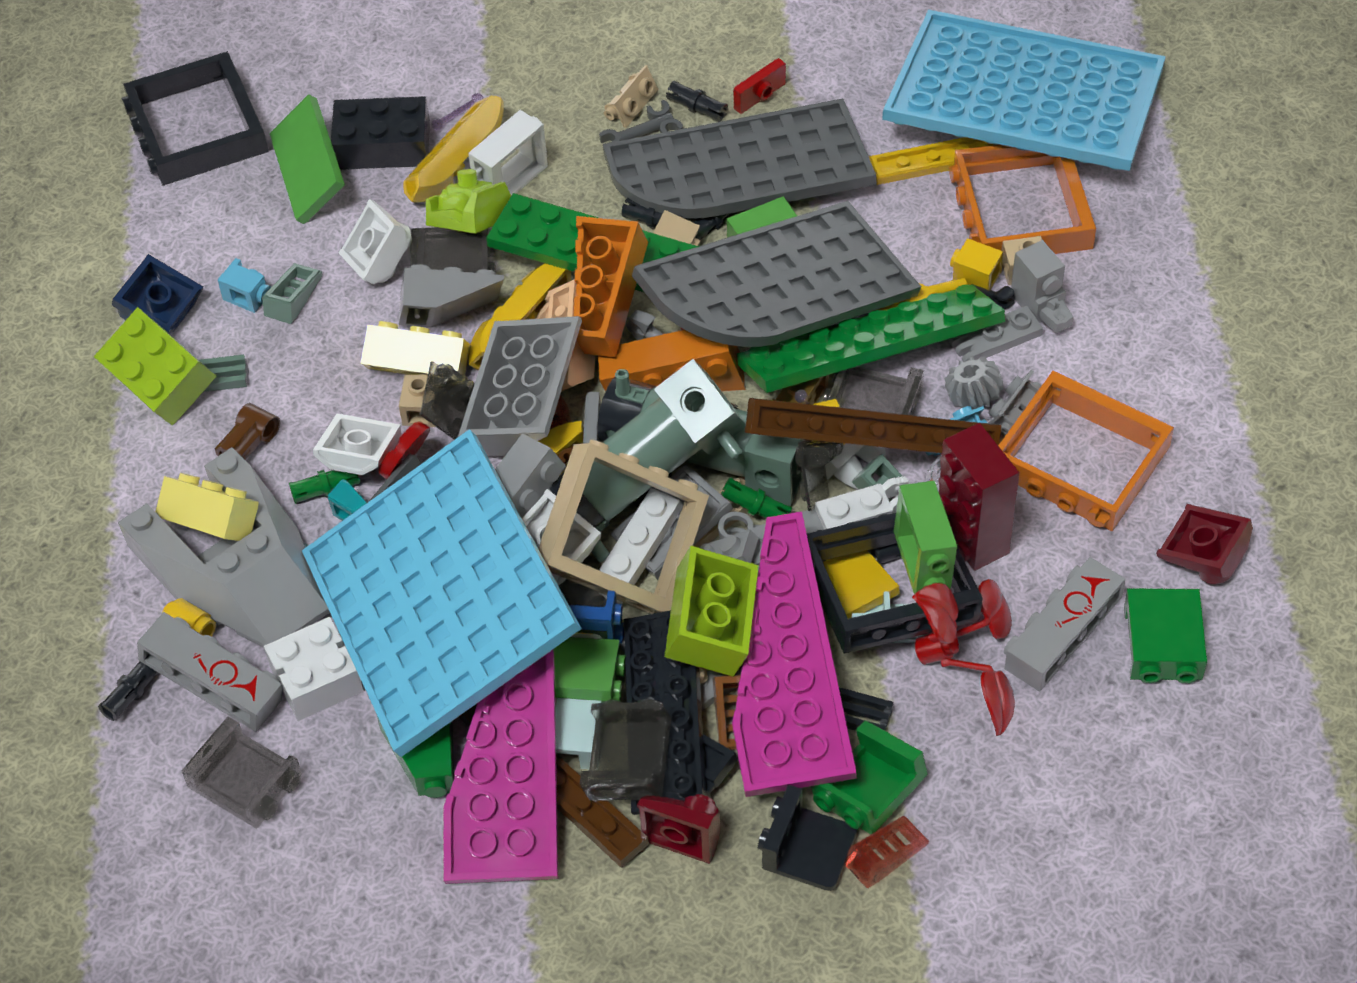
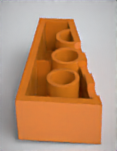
(604, 280)
(660, 356)

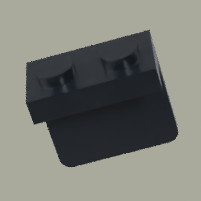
(805, 843)

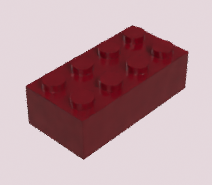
(978, 495)

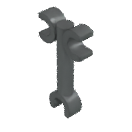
(658, 120)

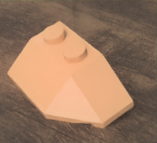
(561, 304)

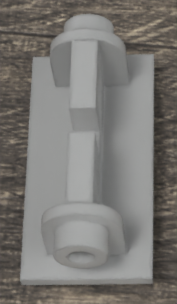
(1020, 394)

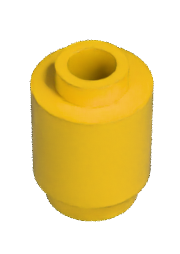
(197, 618)

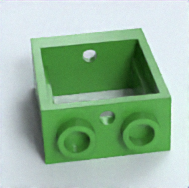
(924, 535)

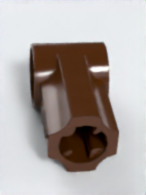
(250, 429)

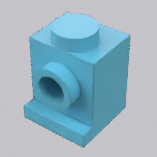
(243, 286)

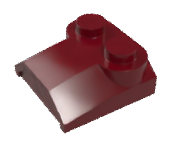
(1208, 543)
(682, 826)

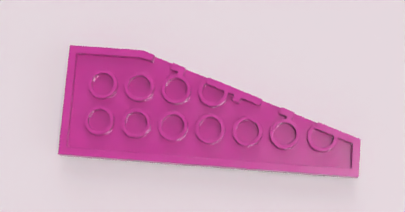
(788, 697)
(505, 786)

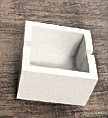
(315, 668)

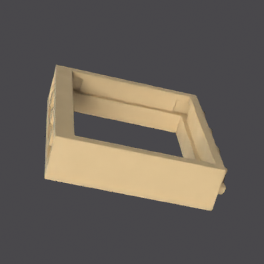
(567, 503)

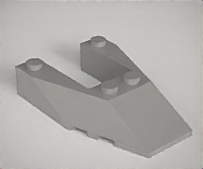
(247, 584)

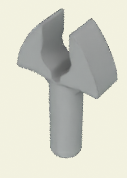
(641, 325)

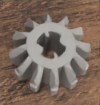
(974, 383)

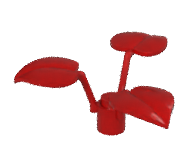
(941, 612)

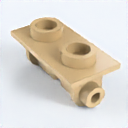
(632, 97)

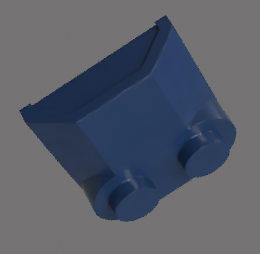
(159, 293)

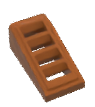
(719, 684)

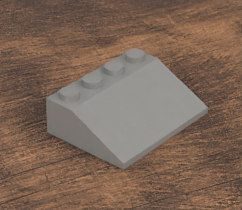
(520, 381)

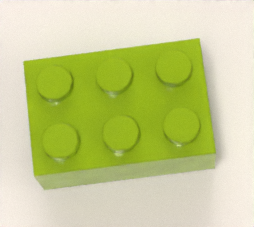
(155, 366)
(712, 611)

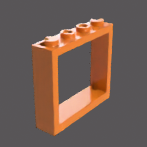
(1004, 158)
(1101, 411)

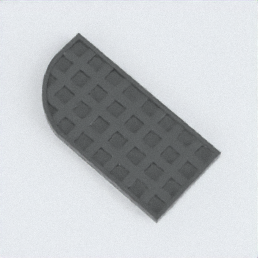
(743, 161)
(778, 279)

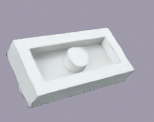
(847, 466)

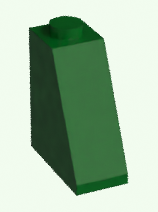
(430, 763)

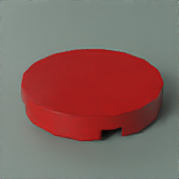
(408, 443)

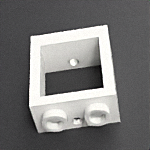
(516, 133)

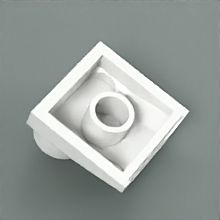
(376, 244)
(356, 444)
(581, 536)

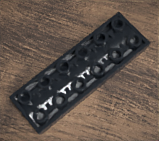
(678, 688)

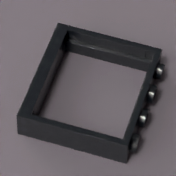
(207, 155)
(888, 624)

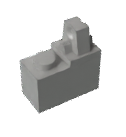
(1039, 283)

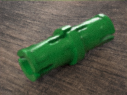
(320, 484)
(753, 500)

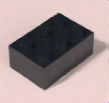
(380, 132)

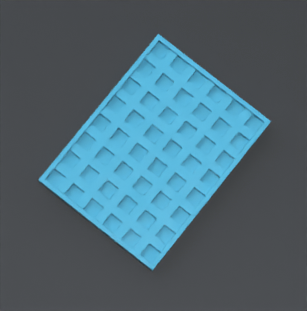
(438, 592)

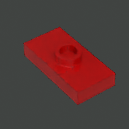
(759, 85)

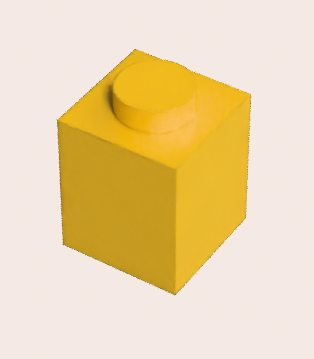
(977, 264)

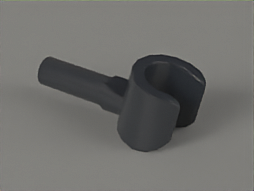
(1001, 297)

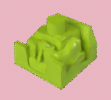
(468, 204)

